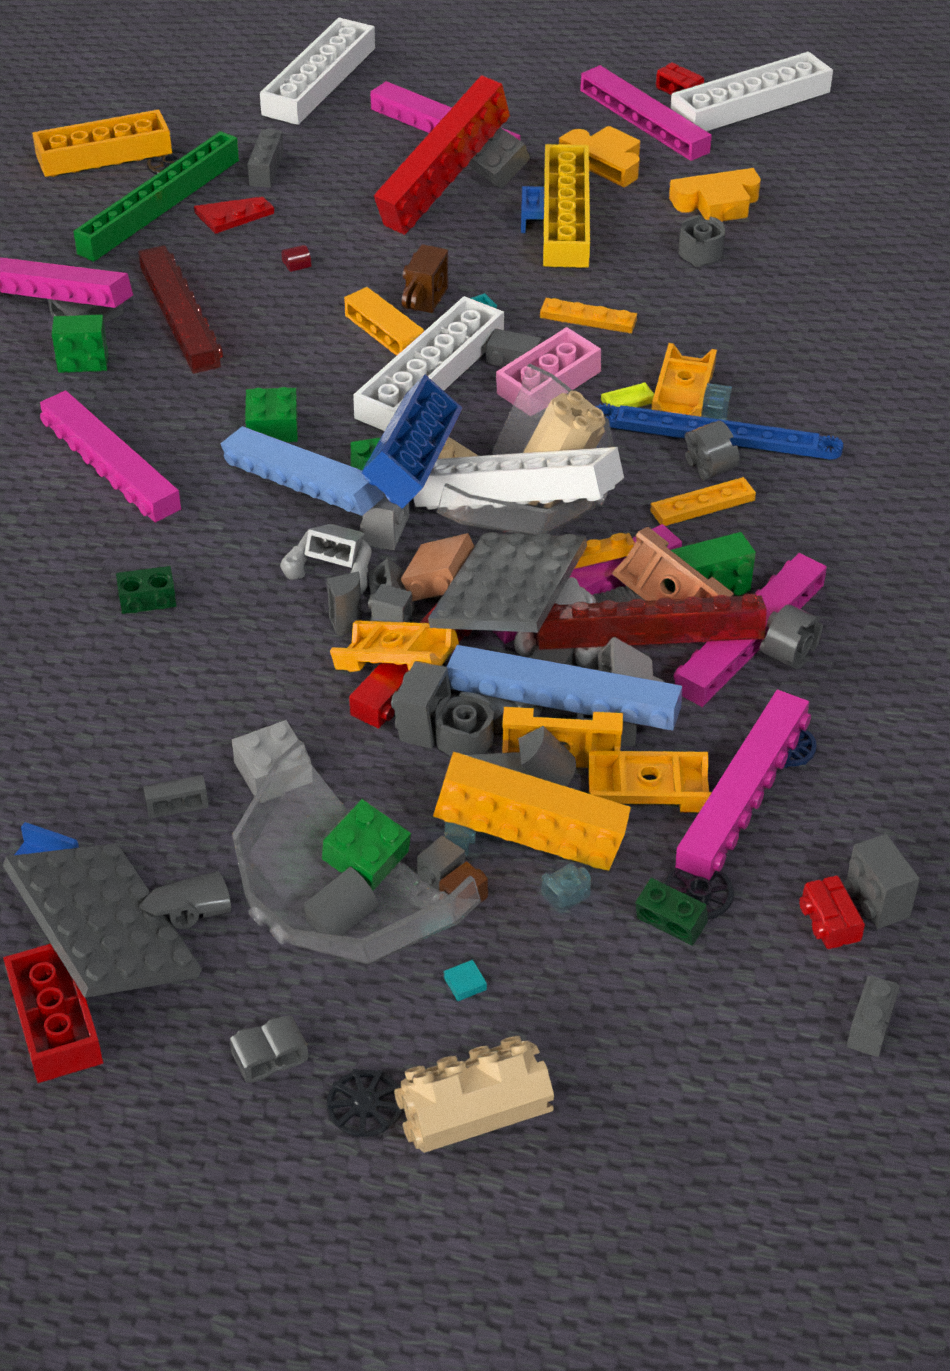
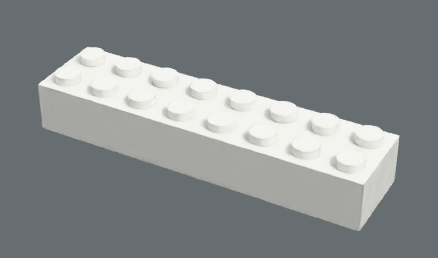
(317, 71)
(753, 91)
(439, 352)
(527, 476)

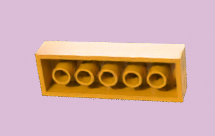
(102, 143)
(532, 811)

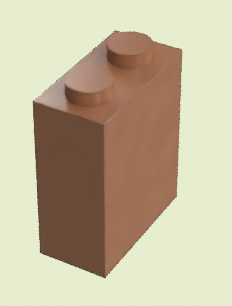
(436, 566)

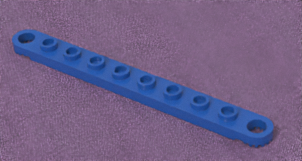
(744, 434)

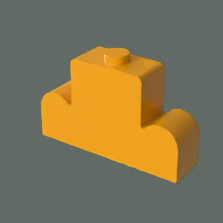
(611, 153)
(717, 194)

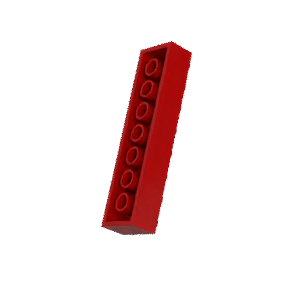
(442, 155)

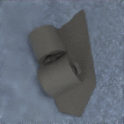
(189, 898)

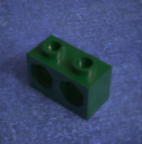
(146, 589)
(671, 911)

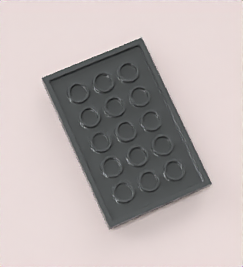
(508, 582)
(94, 919)

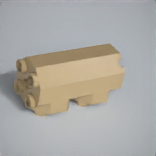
(567, 425)
(475, 1094)

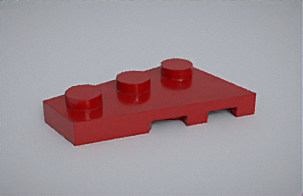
(234, 213)

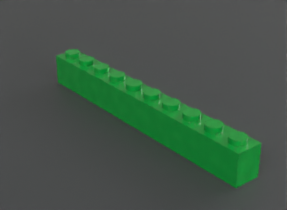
(156, 196)

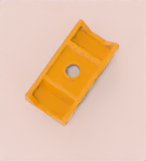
(682, 395)
(395, 644)
(582, 736)
(678, 775)

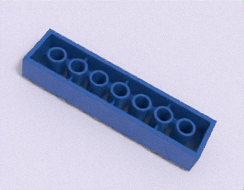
(412, 442)

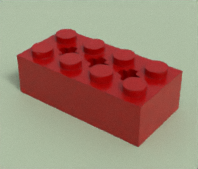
(52, 1014)

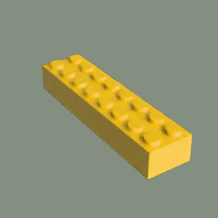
(566, 206)

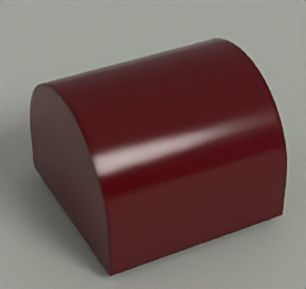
(296, 258)

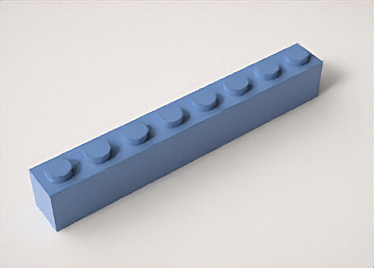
(301, 470)
(564, 686)

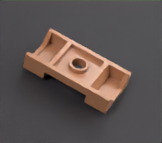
(653, 562)

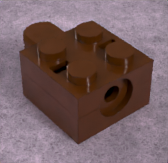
(425, 279)

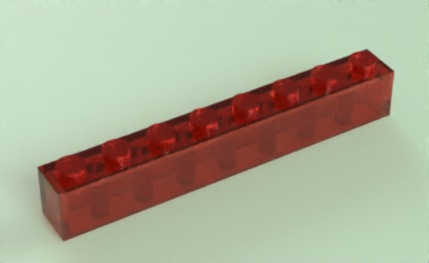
(180, 309)
(654, 621)

